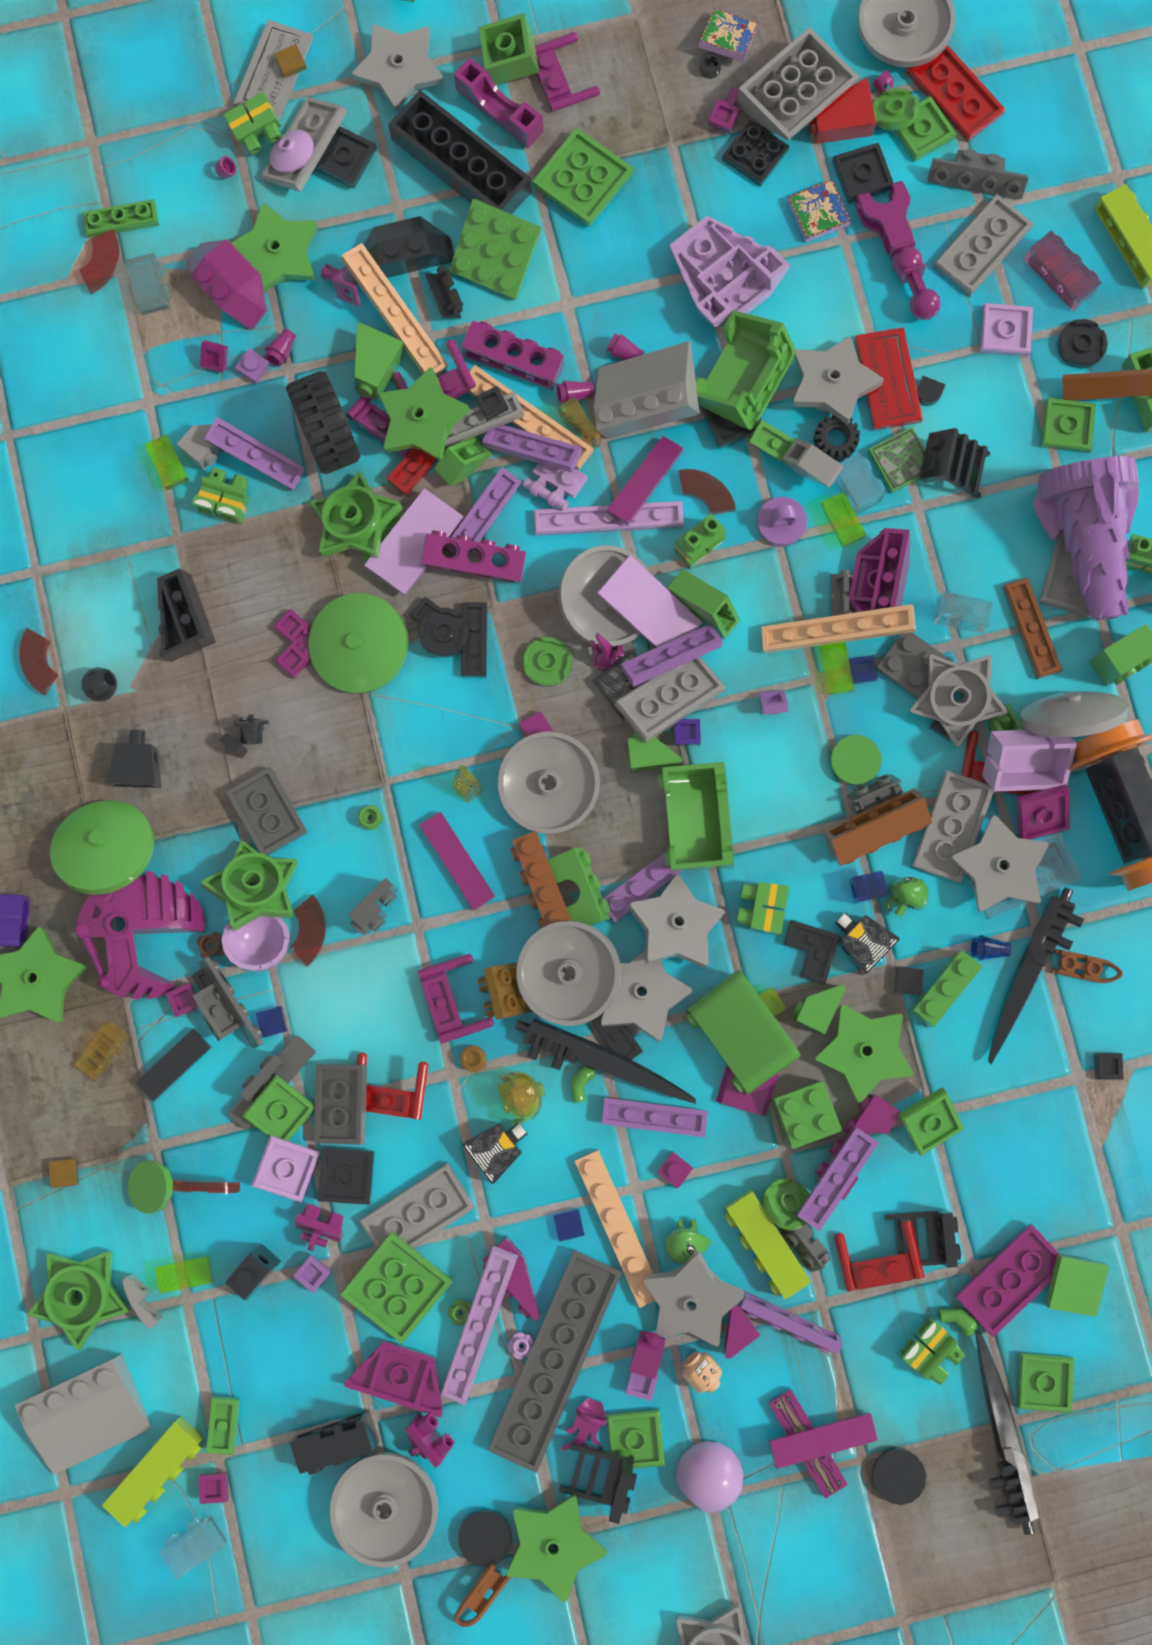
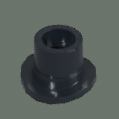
(250, 729)

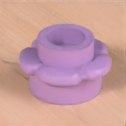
(526, 1340)

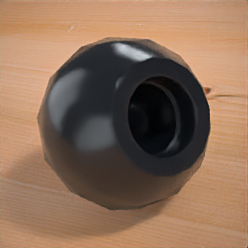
(99, 684)

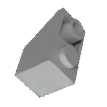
(198, 449)
(812, 463)

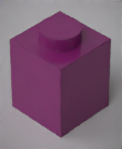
(647, 1354)

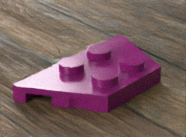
(400, 1377)

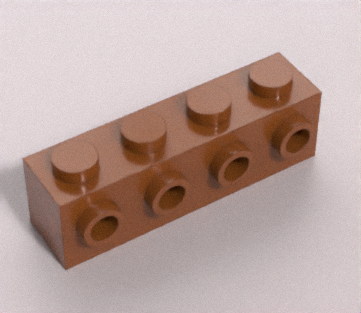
(877, 827)
(539, 876)

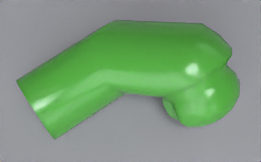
(578, 1082)
(961, 1317)

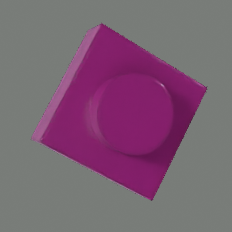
(213, 356)
(180, 999)
(675, 1169)
(213, 1487)

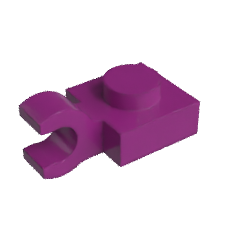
(725, 112)

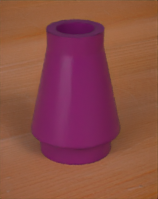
(623, 348)
(279, 349)
(575, 389)

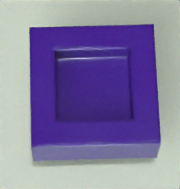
(687, 732)

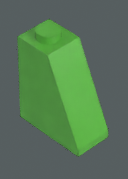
(375, 360)
(705, 602)

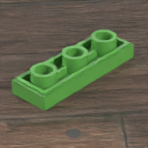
(134, 217)

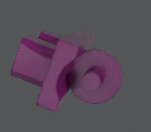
(308, 1222)
(426, 1440)

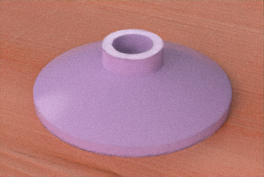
(291, 151)

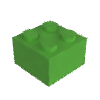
(508, 49)
(1124, 657)
(806, 1114)

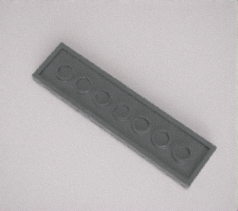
(555, 1361)

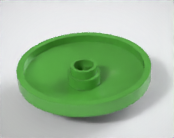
(358, 643)
(102, 847)

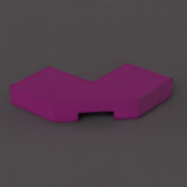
(297, 632)

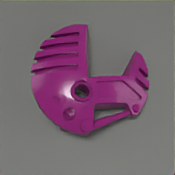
(147, 907)

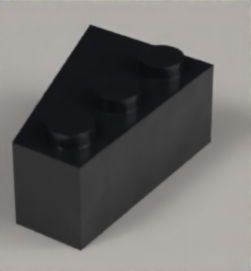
(182, 616)
(335, 1443)

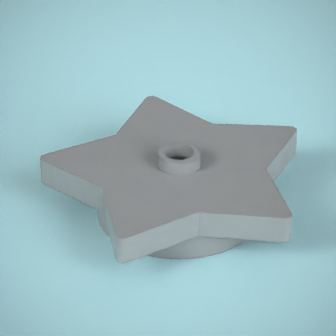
(398, 64)
(833, 379)
(977, 699)
(983, 867)
(667, 939)
(646, 1011)
(692, 1299)
(720, 1630)

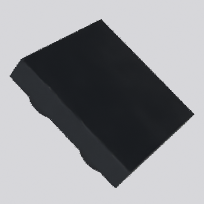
(755, 152)

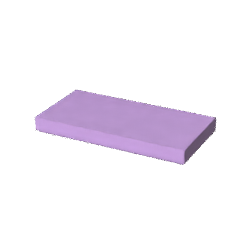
(403, 546)
(647, 604)

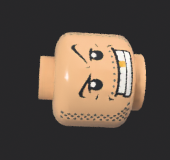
(702, 1372)

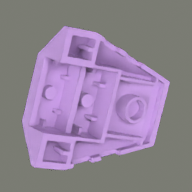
(726, 269)

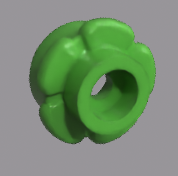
(374, 812)
(457, 1305)

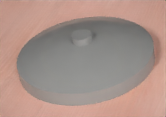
(906, 30)
(582, 607)
(1074, 714)
(548, 782)
(568, 973)
(384, 1509)

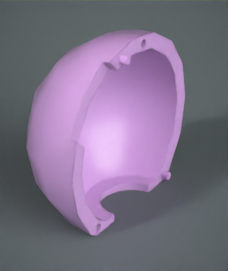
(257, 944)
(710, 1476)

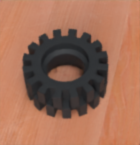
(849, 430)

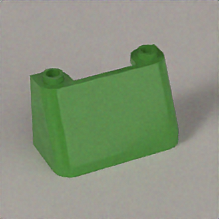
(747, 369)
(697, 817)
(743, 1032)

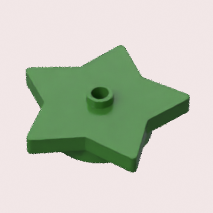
(278, 247)
(421, 416)
(354, 518)
(253, 886)
(53, 978)
(846, 1054)
(60, 1299)
(556, 1526)

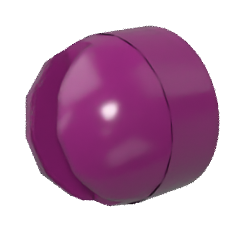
(882, 81)
(225, 167)

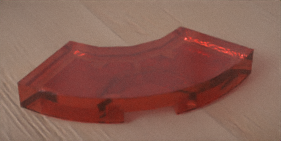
(103, 261)
(708, 489)
(35, 661)
(311, 930)
(209, 1186)

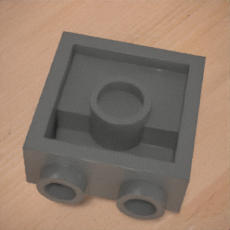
(368, 913)

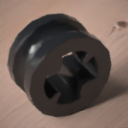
(706, 60)

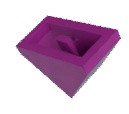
(739, 1332)

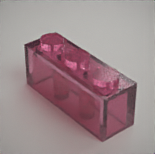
(1062, 270)

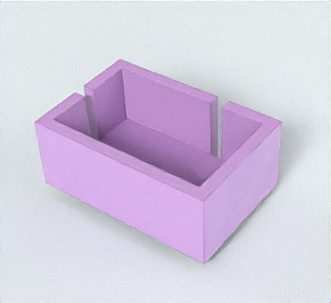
(1027, 761)

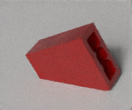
(846, 117)

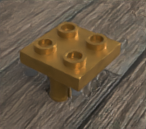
(503, 991)

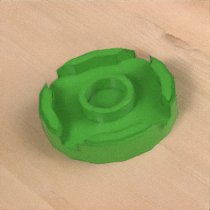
(896, 109)
(547, 661)
(855, 760)
(150, 1186)
(783, 1201)

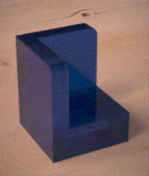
(868, 887)

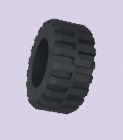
(323, 422)

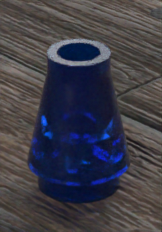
(989, 948)

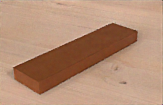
(1107, 384)
(1032, 628)

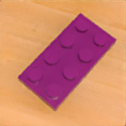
(1009, 1280)

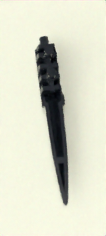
(1043, 941)
(573, 1047)
(1014, 1471)

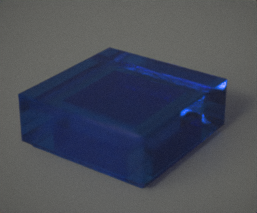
(863, 669)
(272, 1021)
(569, 1225)

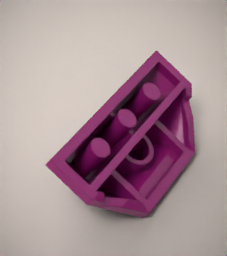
(229, 280)
(881, 571)

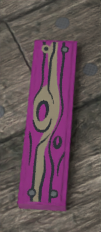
(794, 1420)

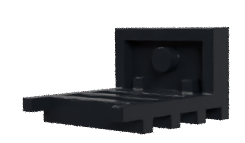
(949, 461)
(940, 1235)
(617, 1482)

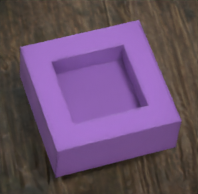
(252, 366)
(773, 702)
(312, 1273)
(641, 1386)

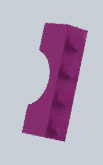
(516, 119)
(874, 1117)

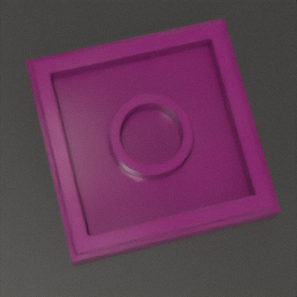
(1043, 812)

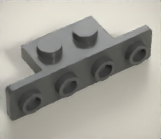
(978, 173)
(221, 1008)
(285, 1065)

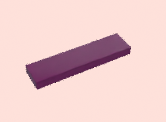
(645, 480)
(457, 861)
(822, 1440)

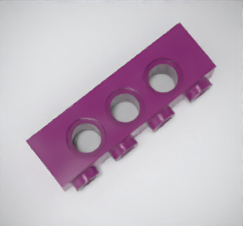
(520, 366)
(434, 558)

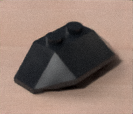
(408, 246)

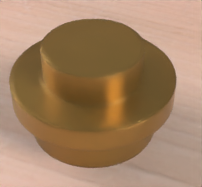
(473, 1058)

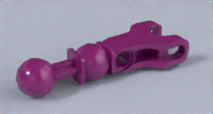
(897, 238)

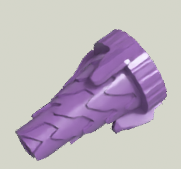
(1095, 510)

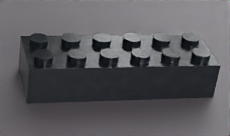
(458, 155)

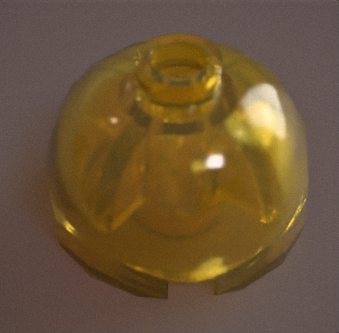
(521, 1096)

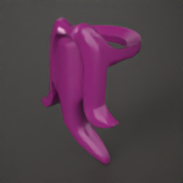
(603, 657)
(588, 1420)

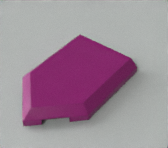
(755, 1102)

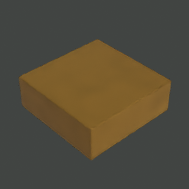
(290, 61)
(63, 1173)

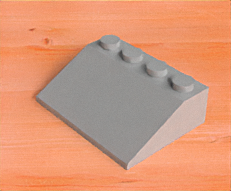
(795, 85)
(646, 391)
(84, 1415)

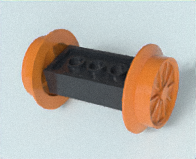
(1123, 794)

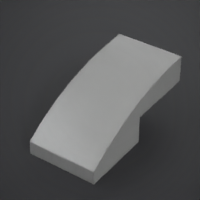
(136, 1294)

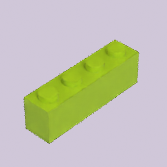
(1129, 231)
(767, 1244)
(152, 1472)

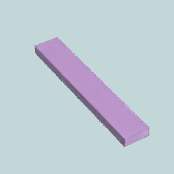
(596, 520)
(479, 1325)

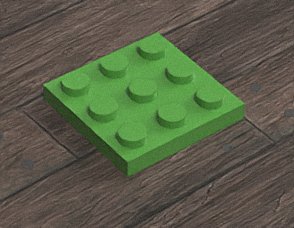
(583, 177)
(495, 248)
(396, 1287)

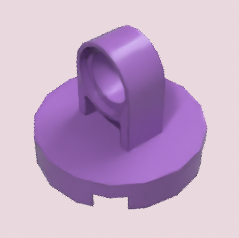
(781, 521)

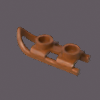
(1091, 968)
(475, 1597)

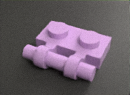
(564, 481)

